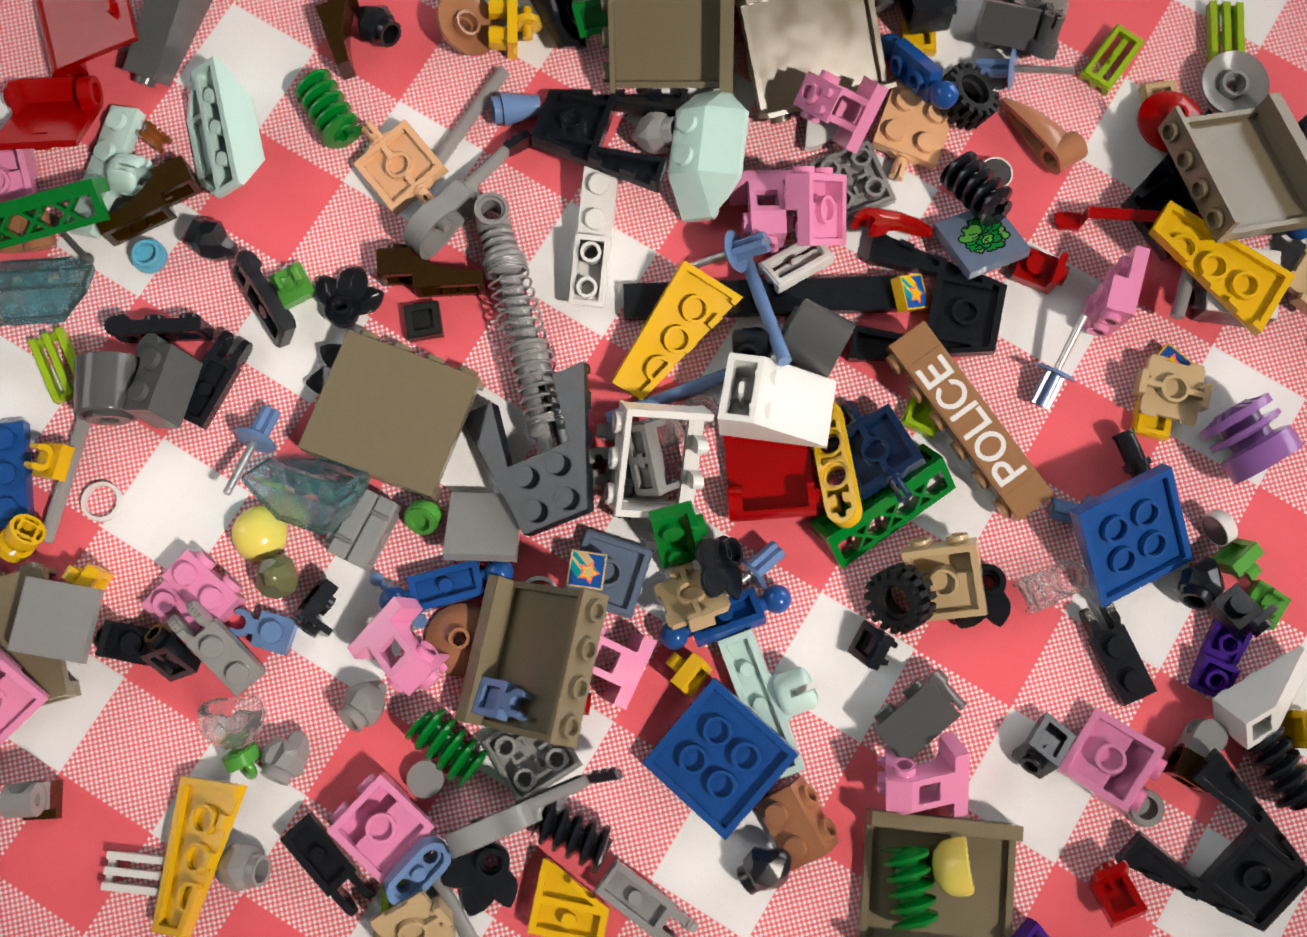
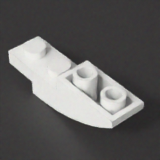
(593, 239)

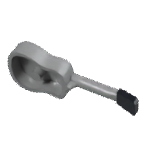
(442, 216)
(521, 814)

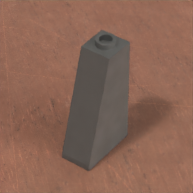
(164, 38)

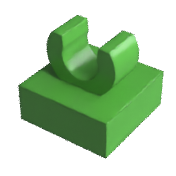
(293, 285)
(1240, 559)
(1265, 595)

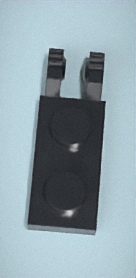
(263, 299)
(185, 328)
(216, 379)
(1117, 656)
(326, 862)

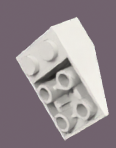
(775, 402)

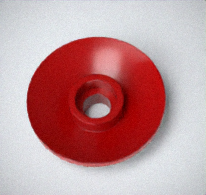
(1156, 109)

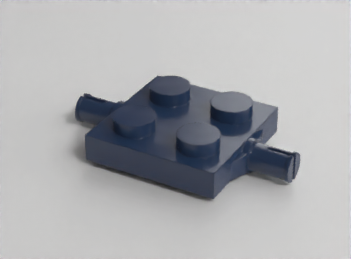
(880, 451)

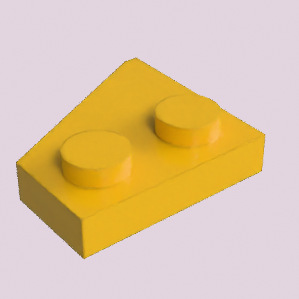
(565, 906)

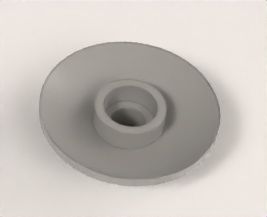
(1241, 72)

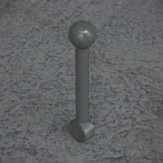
(86, 257)

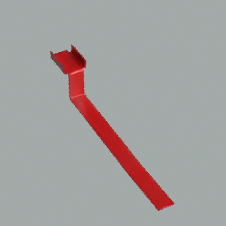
(1073, 220)

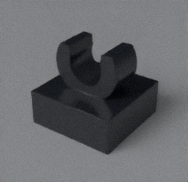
(871, 645)

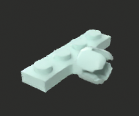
(115, 161)
(767, 693)

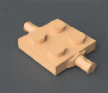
(910, 131)
(399, 166)

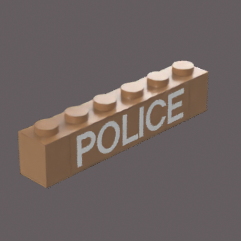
(969, 423)

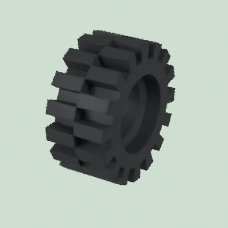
(975, 99)
(915, 590)

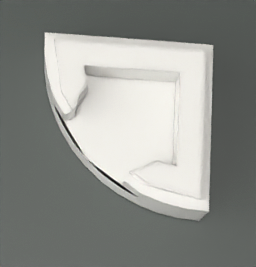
(819, 135)

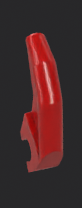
(883, 220)

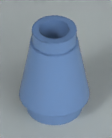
(514, 108)

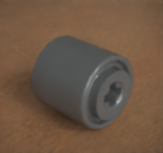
(816, 337)
(103, 385)

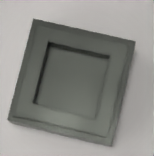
(423, 321)

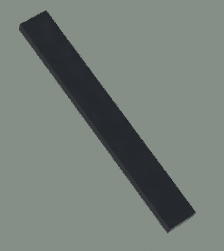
(837, 294)

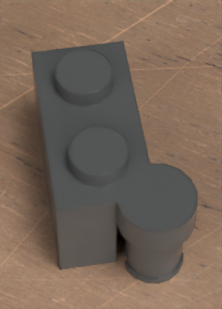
(1020, 25)
(162, 383)
(919, 715)

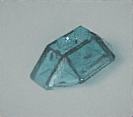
(42, 289)
(307, 491)

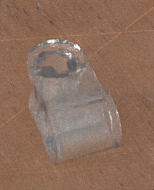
(674, 431)
(1045, 587)

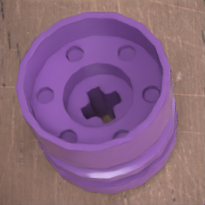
(1251, 438)

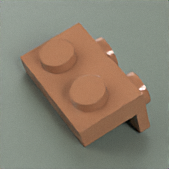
(798, 822)

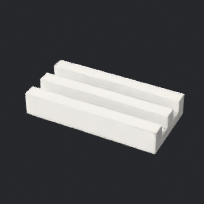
(799, 267)
(112, 870)

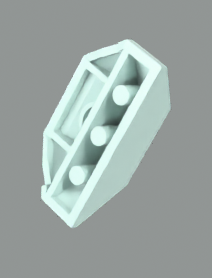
(222, 129)
(707, 153)

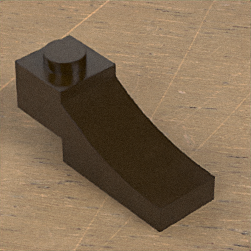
(337, 23)
(153, 205)
(400, 266)

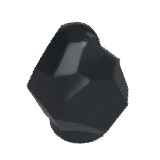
(378, 25)
(210, 240)
(1201, 584)
(764, 869)

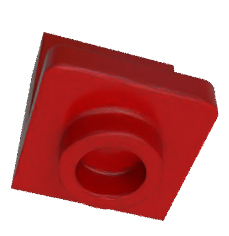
(1116, 893)

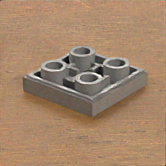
(865, 178)
(480, 528)
(55, 620)
(529, 763)

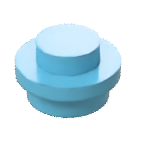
(149, 256)

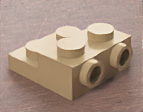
(954, 571)

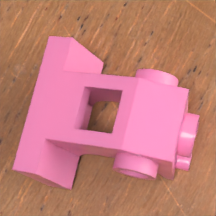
(828, 101)
(766, 190)
(418, 664)
(627, 667)
(946, 773)

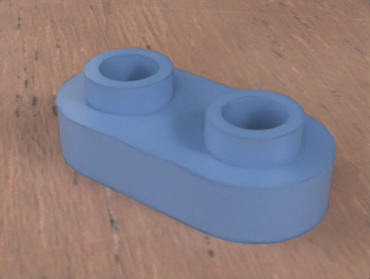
(418, 870)

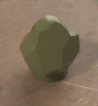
(276, 577)

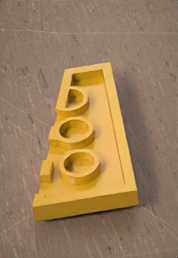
(1229, 270)
(679, 320)
(195, 844)

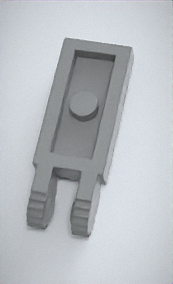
(218, 648)
(641, 901)

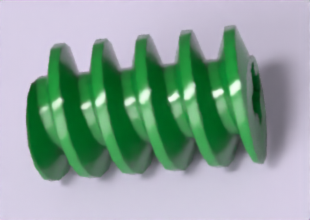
(328, 109)
(447, 745)
(911, 887)

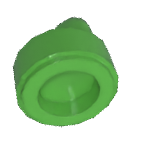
(423, 516)
(242, 760)

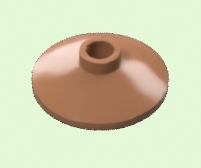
(474, 17)
(445, 625)

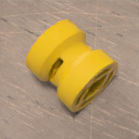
(21, 538)

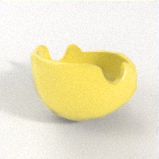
(258, 534)
(952, 867)

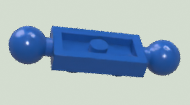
(918, 72)
(448, 584)
(742, 616)

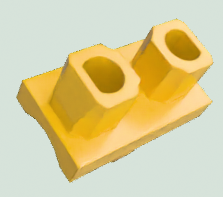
(506, 37)

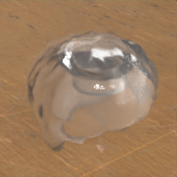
(231, 721)

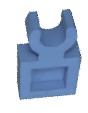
(269, 632)
(499, 700)

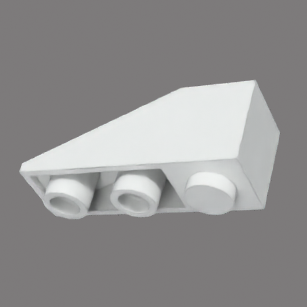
(1261, 700)

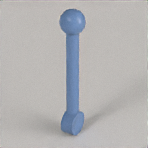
(376, 579)

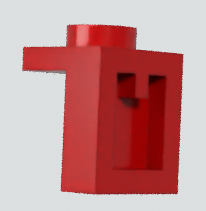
(1041, 271)

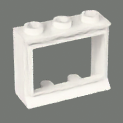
(694, 445)

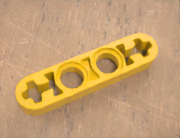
(830, 462)

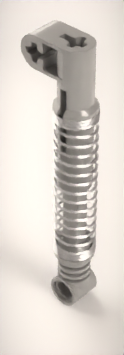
(530, 355)

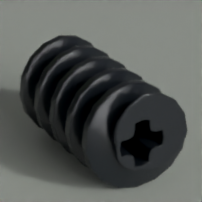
(978, 188)
(1283, 768)
(573, 834)

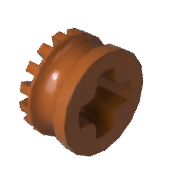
(153, 137)

